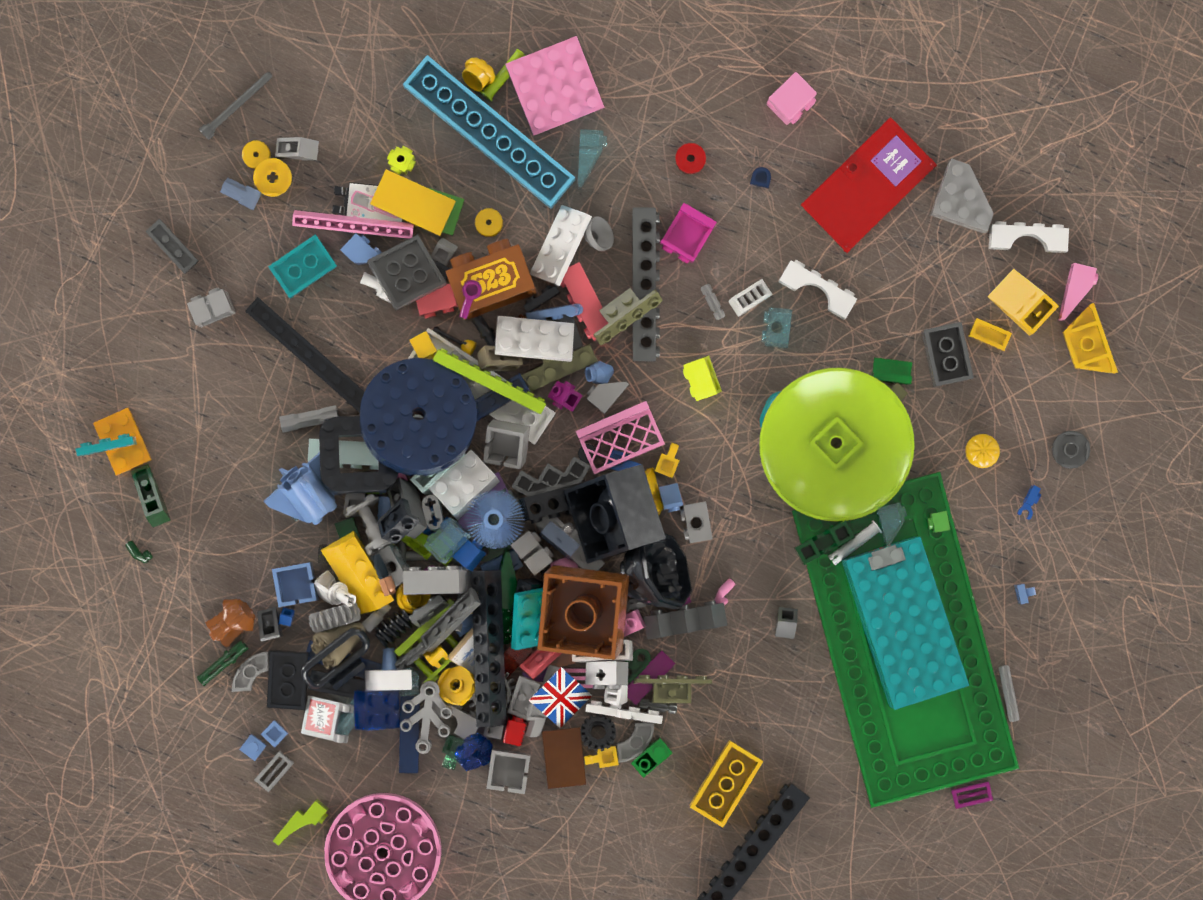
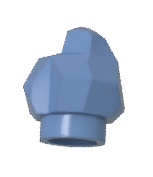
(599, 373)

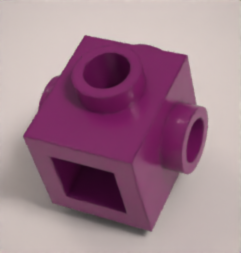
(564, 396)

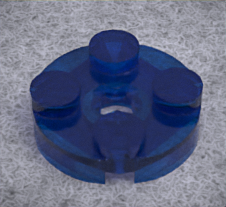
(480, 757)

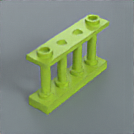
(416, 636)

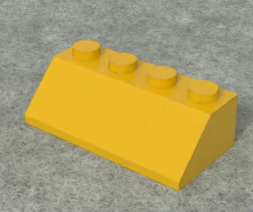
(357, 572)

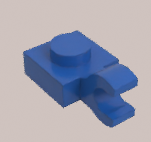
(618, 455)
(1032, 497)

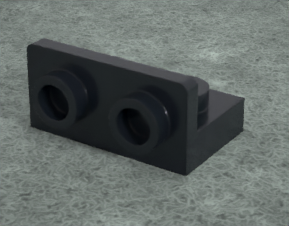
(397, 522)

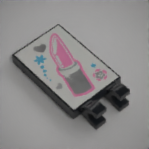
(357, 202)

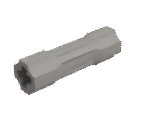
(307, 419)

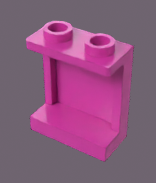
(687, 233)

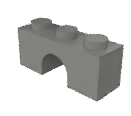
(465, 721)

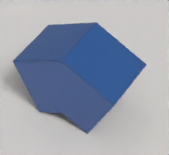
(286, 617)

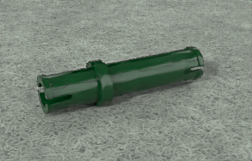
(206, 677)

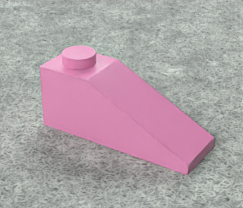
(1079, 282)

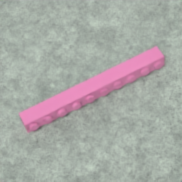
(352, 224)

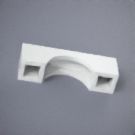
(1052, 238)
(839, 301)

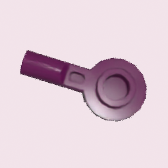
(471, 290)

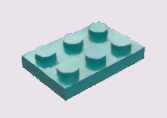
(302, 266)
(526, 619)

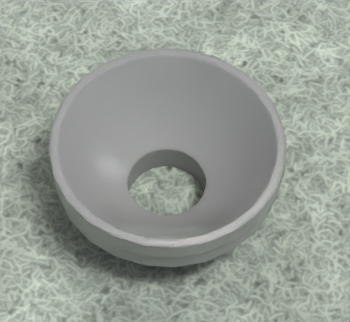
(602, 233)

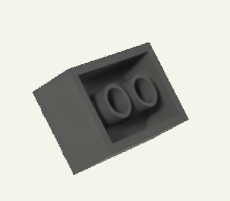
(947, 354)

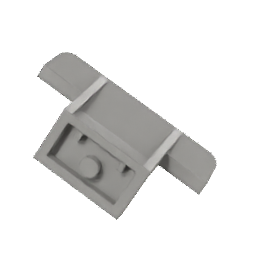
(523, 708)

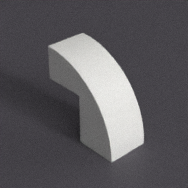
(388, 679)

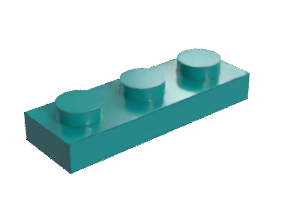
(105, 445)

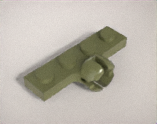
(553, 370)

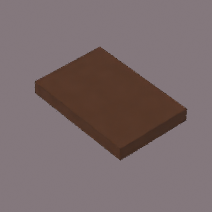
(564, 757)

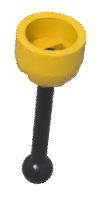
(467, 346)

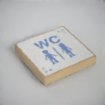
(464, 653)

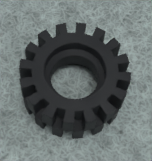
(601, 743)

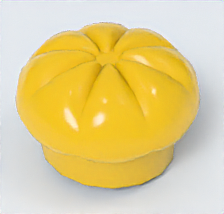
(478, 74)
(982, 450)
(410, 602)

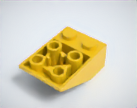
(1023, 302)

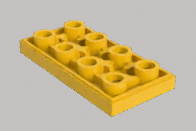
(413, 202)

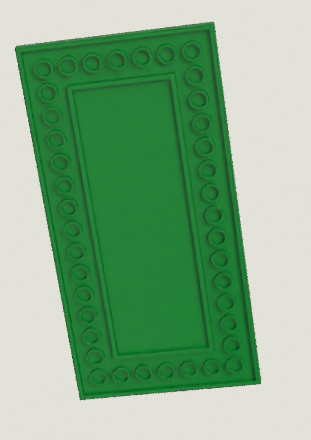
(938, 739)

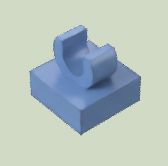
(1023, 594)

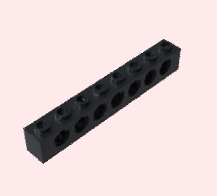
(489, 649)
(763, 846)

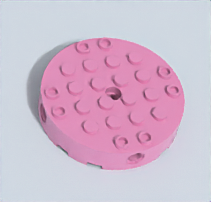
(386, 823)

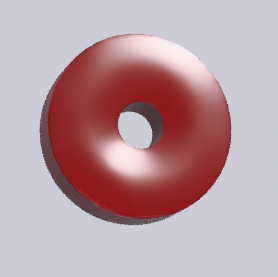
(693, 150)

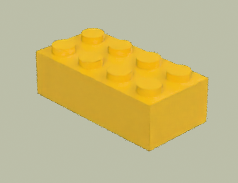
(726, 783)

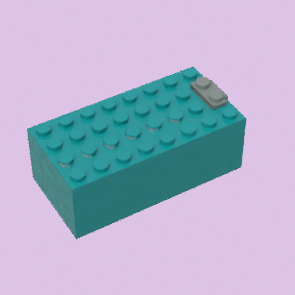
(905, 622)

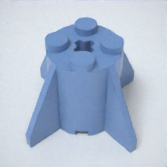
(303, 493)

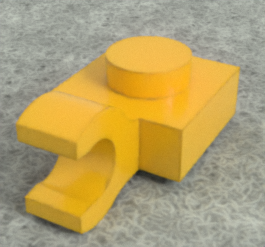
(668, 463)
(604, 758)

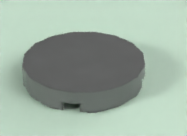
(1070, 449)

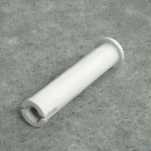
(855, 543)

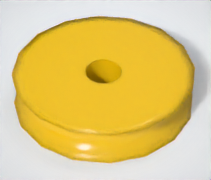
(253, 147)
(492, 229)

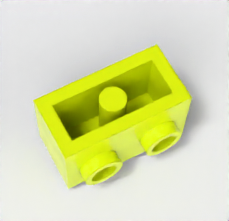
(702, 378)

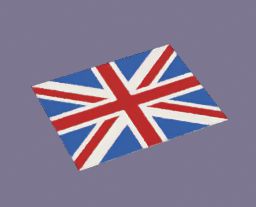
(560, 697)

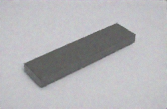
(450, 620)

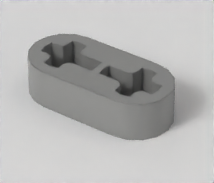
(428, 514)

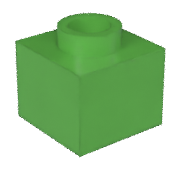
(938, 521)

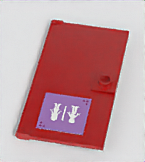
(868, 185)

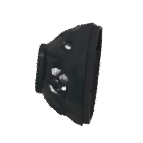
(658, 574)

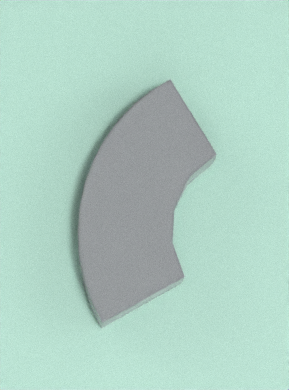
(249, 671)
(636, 742)

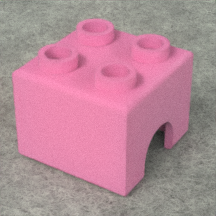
(792, 99)

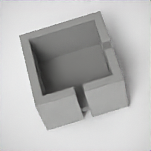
(211, 307)
(509, 440)
(532, 552)
(508, 769)

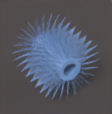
(500, 531)

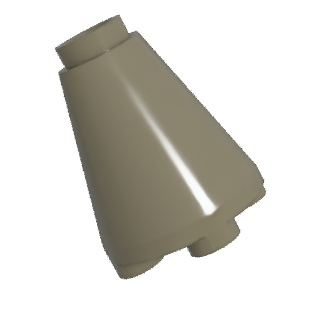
(325, 637)

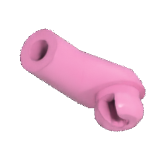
(564, 562)
(723, 590)

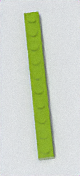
(486, 379)

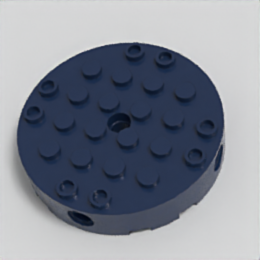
(425, 390)

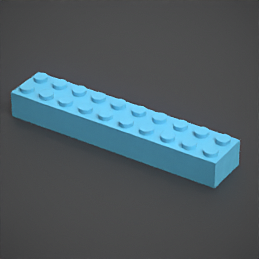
(489, 132)

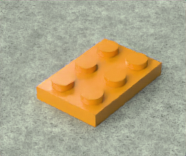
(127, 457)

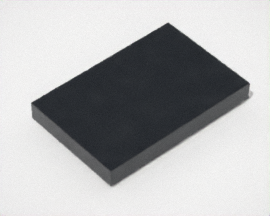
(285, 683)

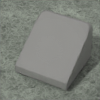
(444, 251)

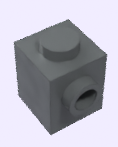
(786, 622)

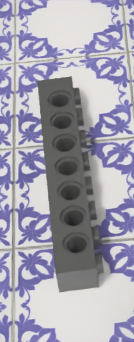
(649, 216)

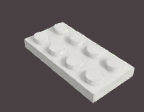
(560, 245)
(534, 338)

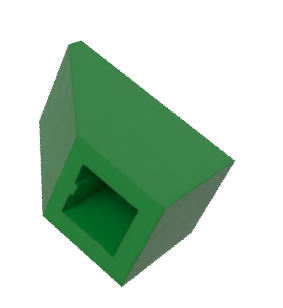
(651, 757)

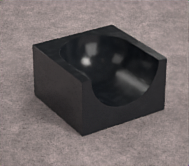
(614, 513)

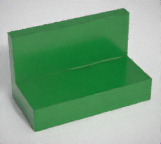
(892, 371)

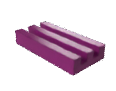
(960, 805)

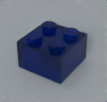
(376, 709)

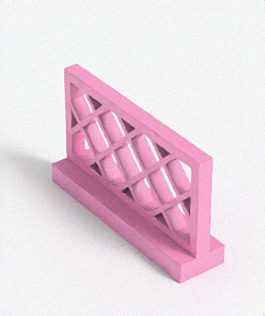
(613, 422)

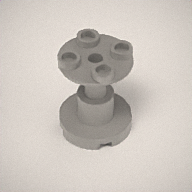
(372, 530)

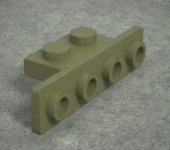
(623, 312)
(672, 690)

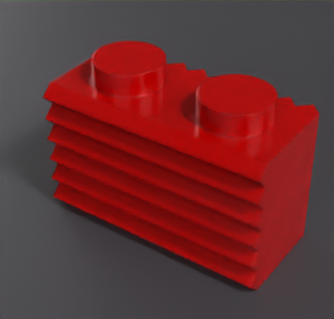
(515, 731)

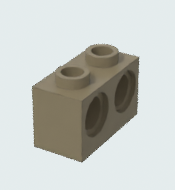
(489, 361)

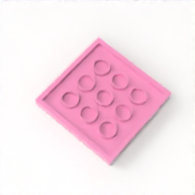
(554, 85)

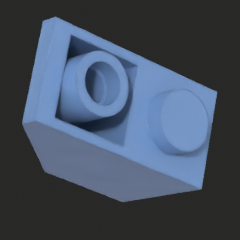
(358, 249)
(671, 497)

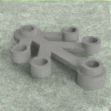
(427, 714)

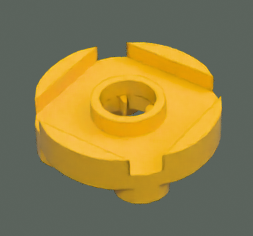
(265, 168)
(464, 692)

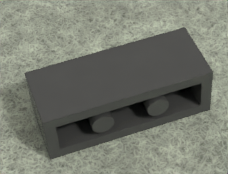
(409, 491)

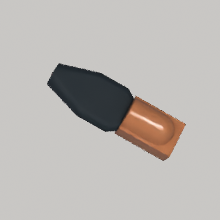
(386, 581)

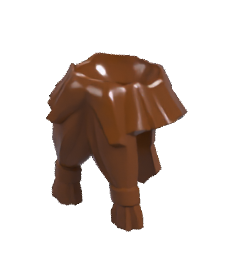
(234, 618)

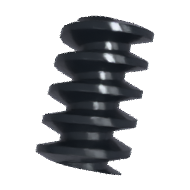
(393, 627)

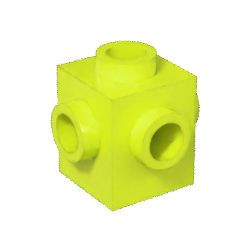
(401, 167)

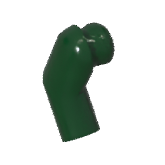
(138, 555)

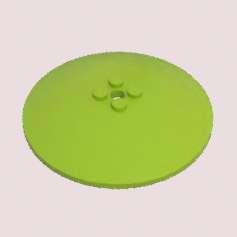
(845, 479)

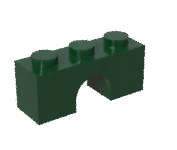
(824, 542)

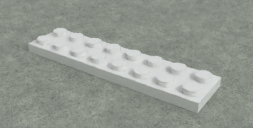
(511, 412)

